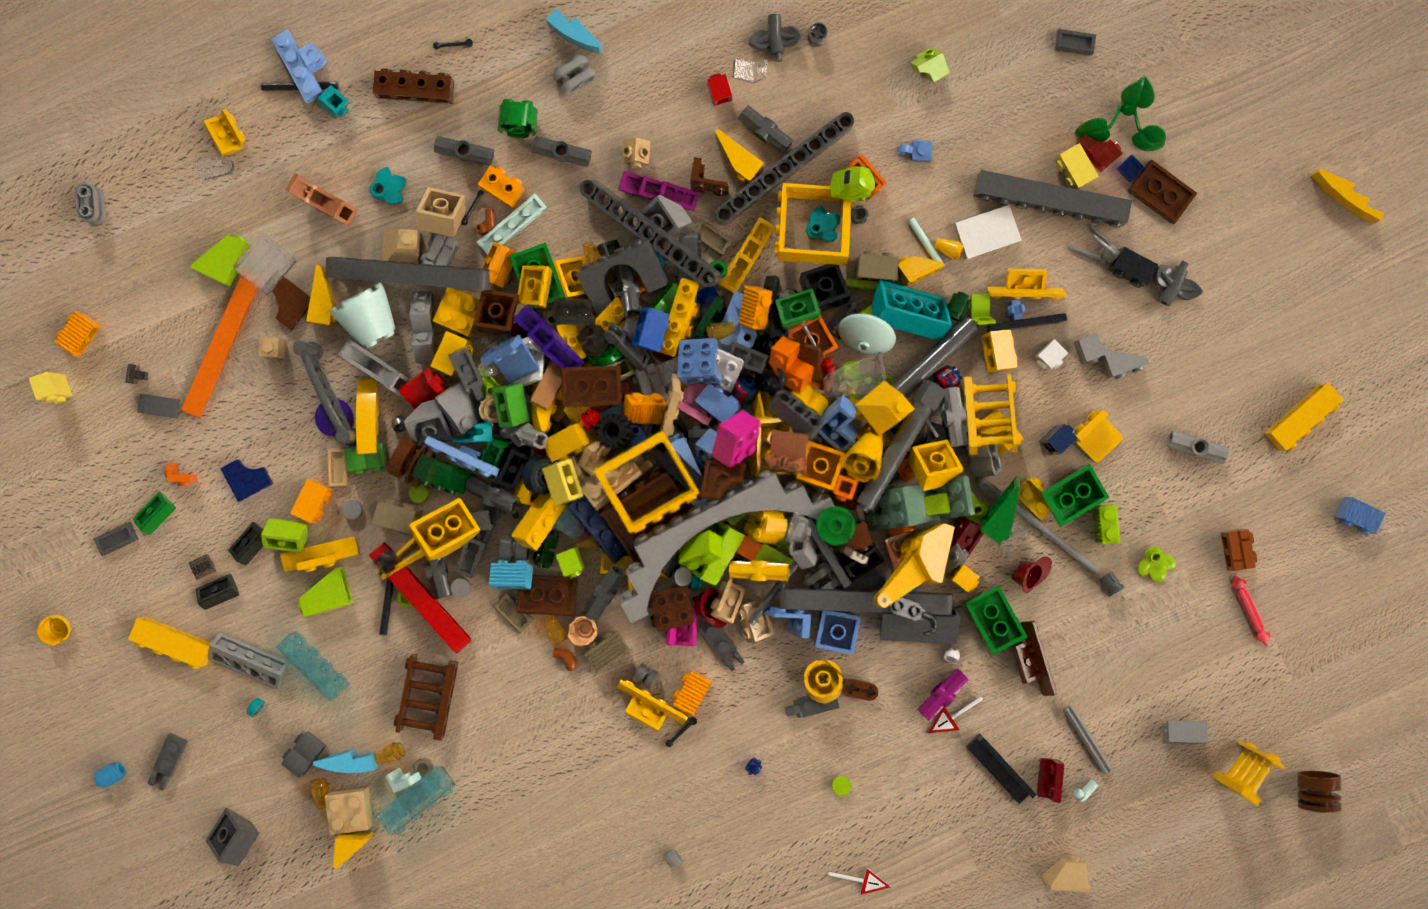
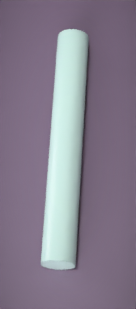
(924, 240)

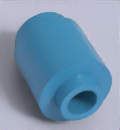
(109, 774)

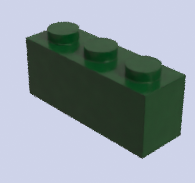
(441, 474)

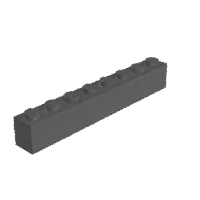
(1052, 198)

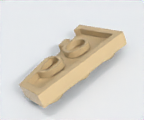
(673, 398)
(618, 478)

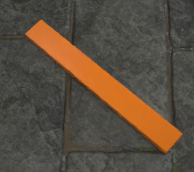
(219, 348)

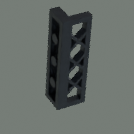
(1000, 769)

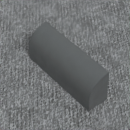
(902, 629)

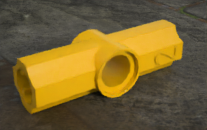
(759, 570)

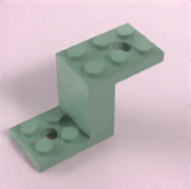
(906, 505)

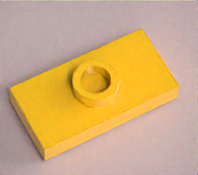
(569, 334)

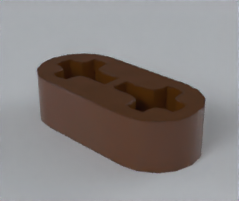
(861, 685)

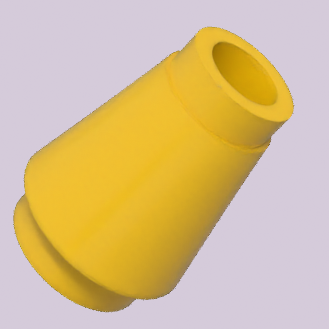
(949, 247)

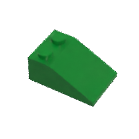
(538, 256)
(1074, 494)
(1000, 517)
(995, 621)

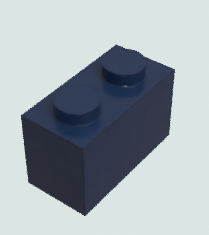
(1058, 439)

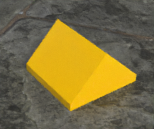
(567, 274)
(534, 286)
(347, 844)

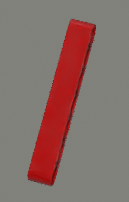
(426, 604)

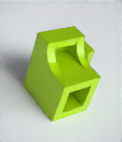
(931, 63)

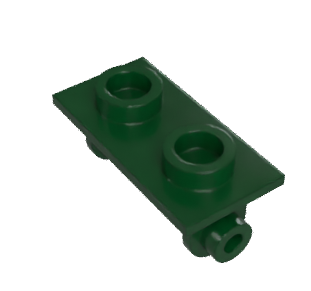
(542, 555)

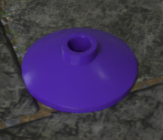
(324, 423)

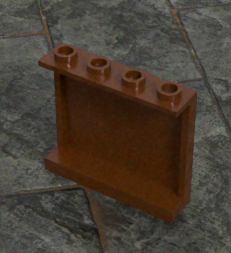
(639, 501)

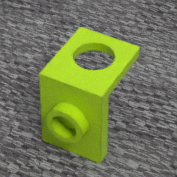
(981, 309)

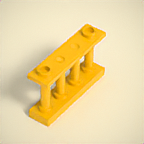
(975, 424)
(1248, 772)

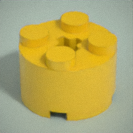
(766, 526)
(823, 670)

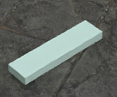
(513, 223)

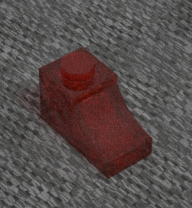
(1100, 153)

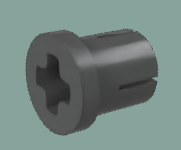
(1111, 584)

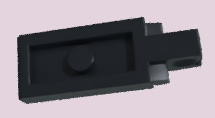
(774, 321)

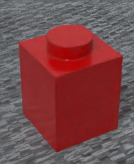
(719, 89)

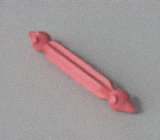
(1250, 610)

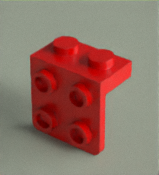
(423, 388)

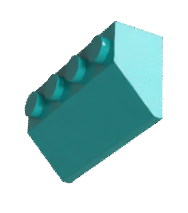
(911, 310)

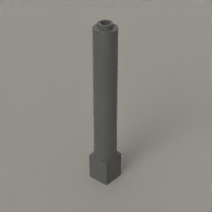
(936, 357)
(926, 400)

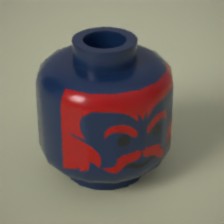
(947, 377)
(745, 389)

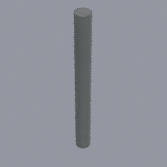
(771, 595)

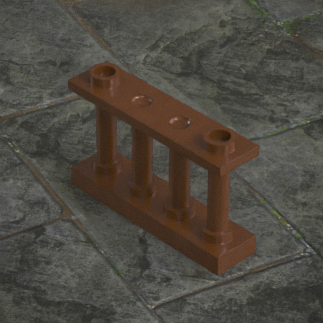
(441, 709)

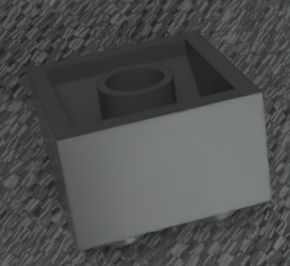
(231, 838)

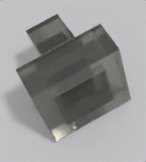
(134, 374)
(202, 566)

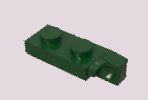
(715, 307)

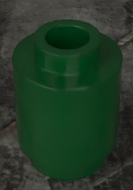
(958, 305)

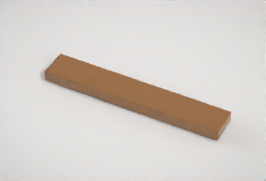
(550, 382)

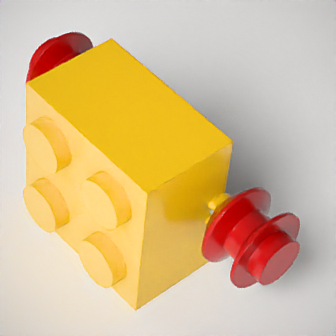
(572, 439)

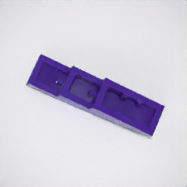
(547, 338)

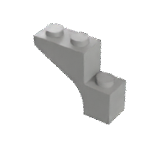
(422, 323)
(1113, 362)
(373, 366)

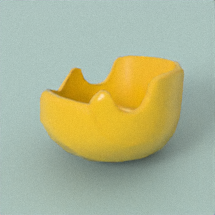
(54, 629)

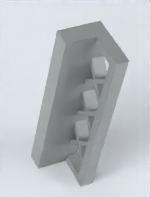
(247, 658)

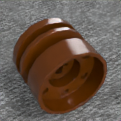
(405, 460)
(1319, 791)

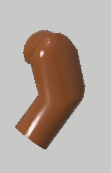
(488, 224)

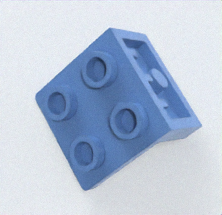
(511, 358)
(698, 361)
(798, 621)

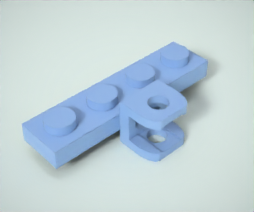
(301, 64)
(732, 314)
(465, 456)

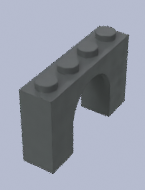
(638, 256)

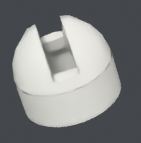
(952, 656)

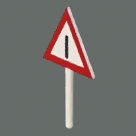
(945, 722)
(870, 882)

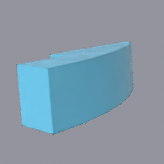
(573, 32)
(347, 762)

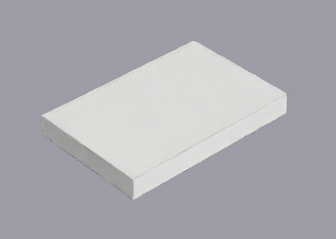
(988, 232)

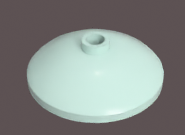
(866, 334)

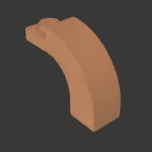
(321, 199)

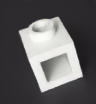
(1051, 356)

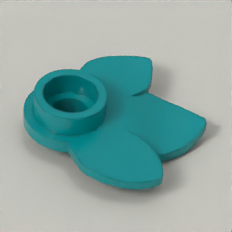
(391, 186)
(825, 223)

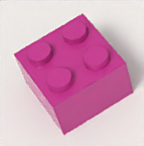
(736, 438)

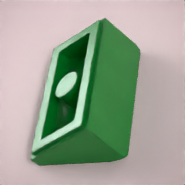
(494, 453)
(154, 513)

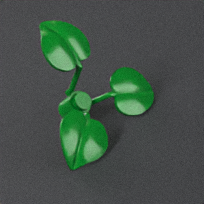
(1135, 95)

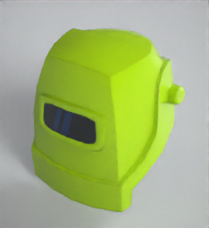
(852, 184)

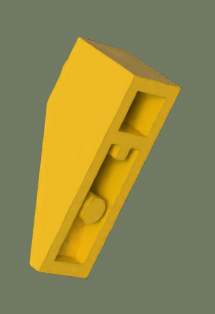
(742, 162)
(321, 299)

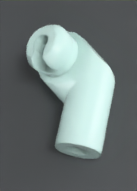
(1087, 790)

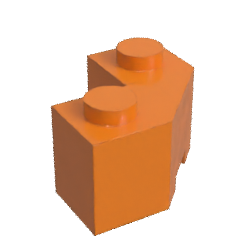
(785, 356)

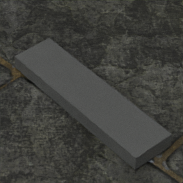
(830, 555)

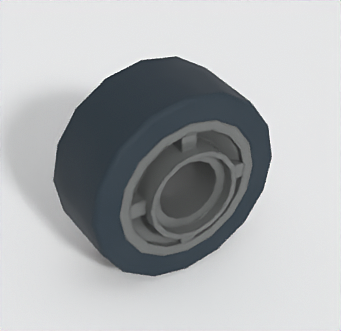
(533, 475)

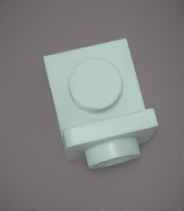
(399, 781)

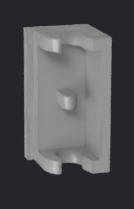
(1185, 732)

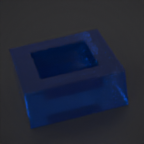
(1130, 168)

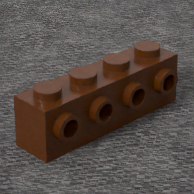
(413, 86)

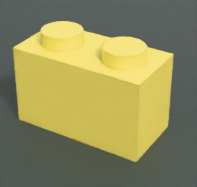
(1076, 167)
(50, 387)
(562, 482)

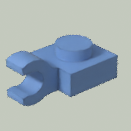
(919, 150)
(1014, 310)

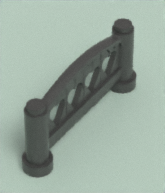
(310, 355)

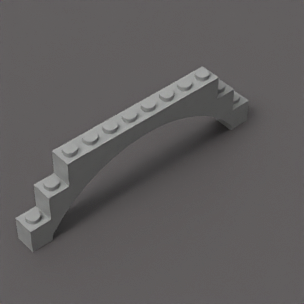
(663, 542)

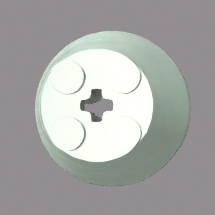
(366, 316)

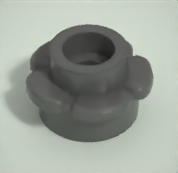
(864, 214)

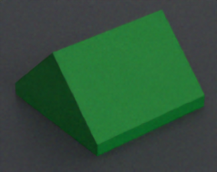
(798, 308)

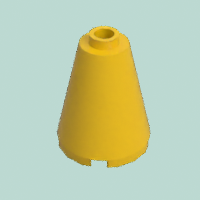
(864, 457)

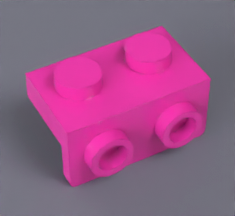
(683, 635)

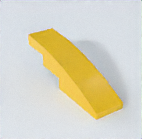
(1342, 192)
(747, 255)
(367, 416)

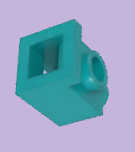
(332, 96)

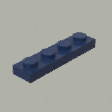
(597, 528)

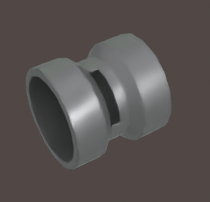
(820, 30)
(640, 674)

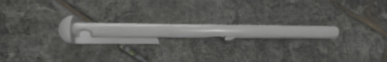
(995, 493)

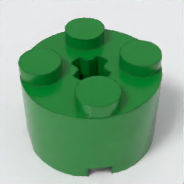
(517, 118)

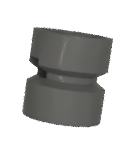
(511, 548)

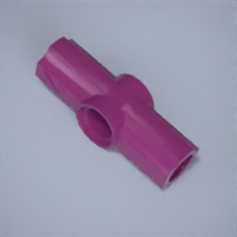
(943, 694)

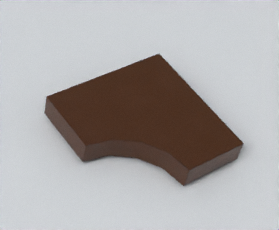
(292, 303)
(719, 478)

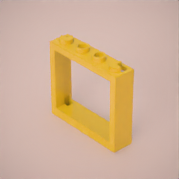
(811, 192)
(656, 514)

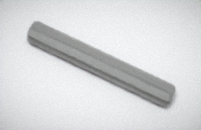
(1087, 739)

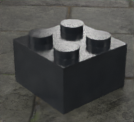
(827, 285)

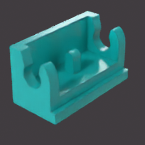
(478, 433)

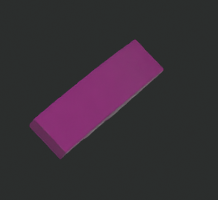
(650, 188)

